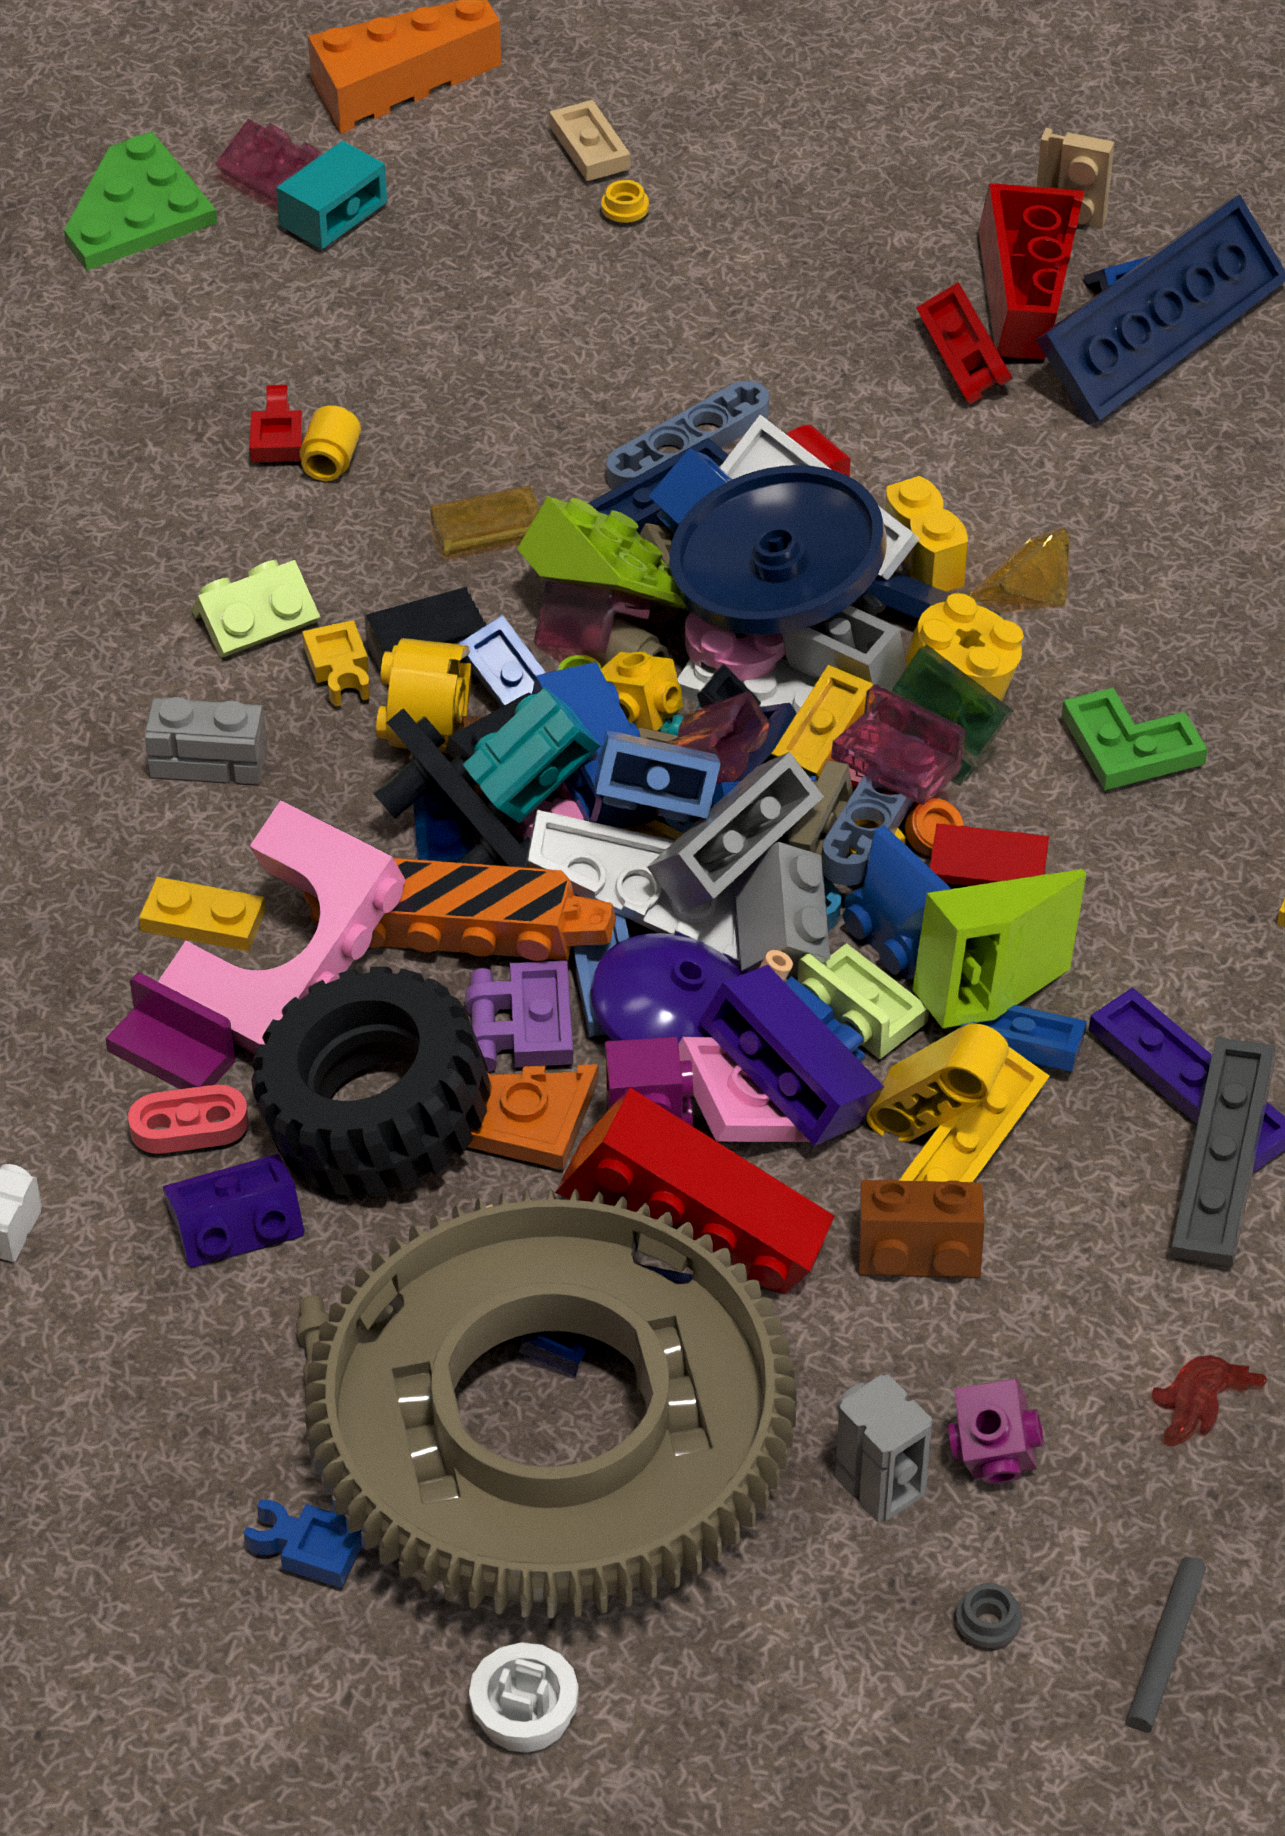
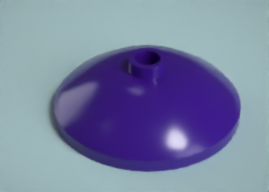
(657, 986)

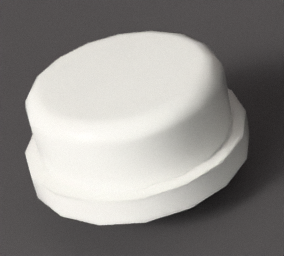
(524, 1696)

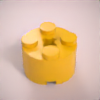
(972, 640)
(426, 682)

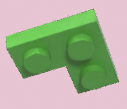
(1129, 751)

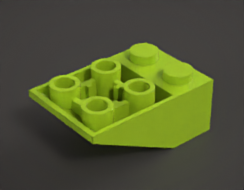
(596, 549)
(995, 944)

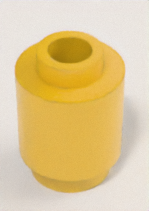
(329, 442)

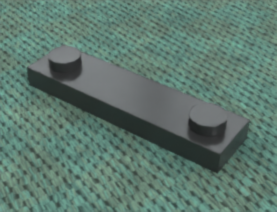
(1224, 1152)

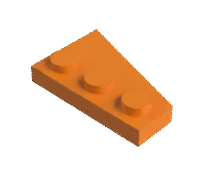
(536, 1114)

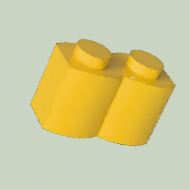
(943, 541)

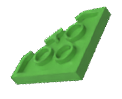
(135, 203)

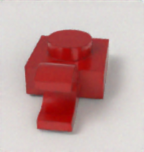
(278, 431)

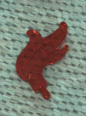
(1196, 1393)

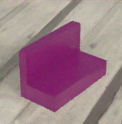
(173, 1036)

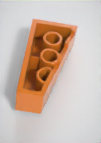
(401, 57)

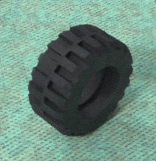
(388, 1135)

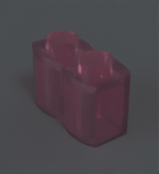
(727, 729)

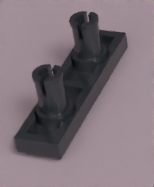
(432, 769)

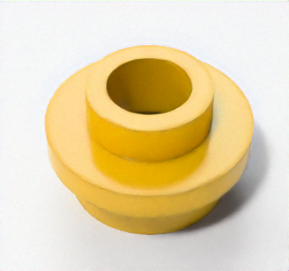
(625, 201)

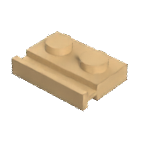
(1078, 164)

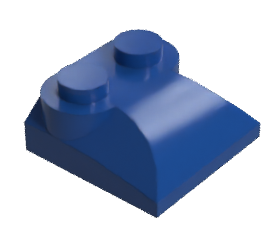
(892, 902)

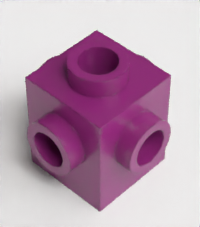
(995, 1431)

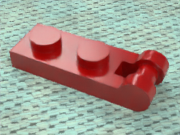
(963, 342)

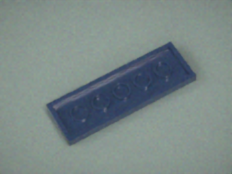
(1162, 309)

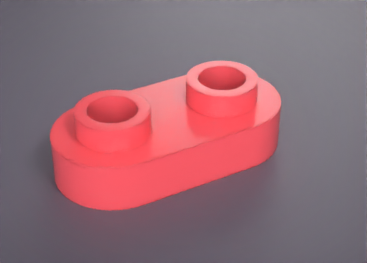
(188, 1119)

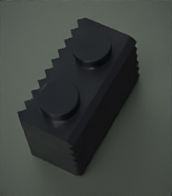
(438, 618)

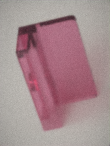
(584, 615)

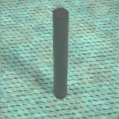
(1166, 1645)

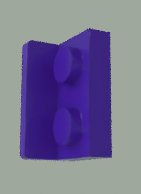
(235, 1210)

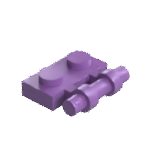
(539, 1014)

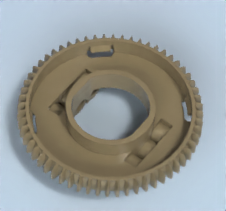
(428, 1493)

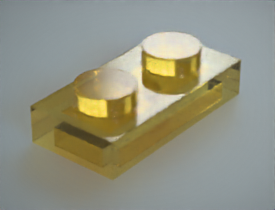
(484, 520)

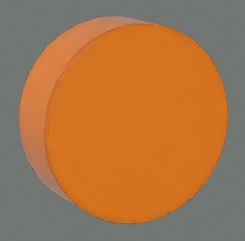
(922, 822)

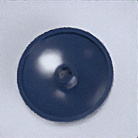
(778, 549)

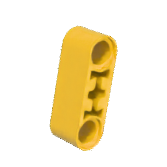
(939, 1082)

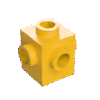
(645, 688)

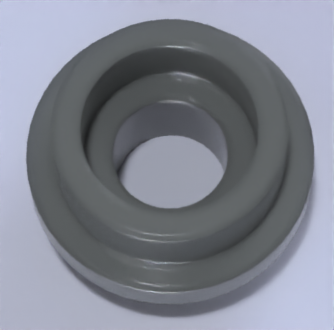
(993, 1600)

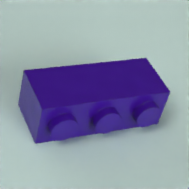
(791, 1054)

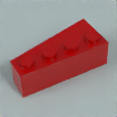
(1025, 258)
(677, 1169)

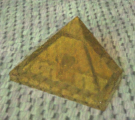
(1032, 574)

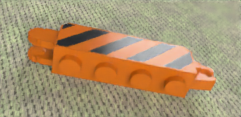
(489, 912)

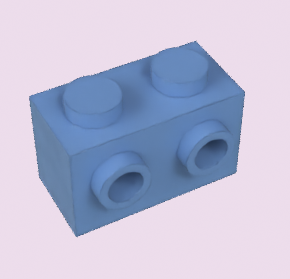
(656, 775)

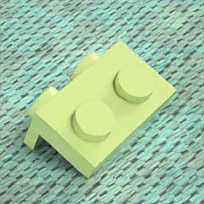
(256, 607)
(864, 998)

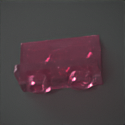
(264, 158)
(901, 745)

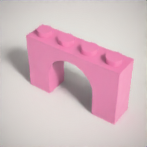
(354, 892)

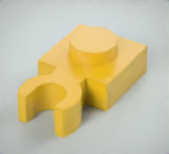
(339, 657)

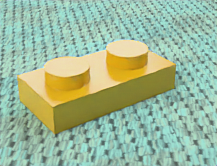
(825, 714)
(202, 914)

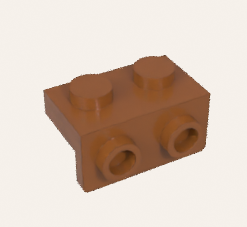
(921, 1228)

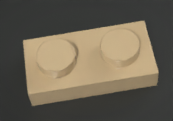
(590, 140)

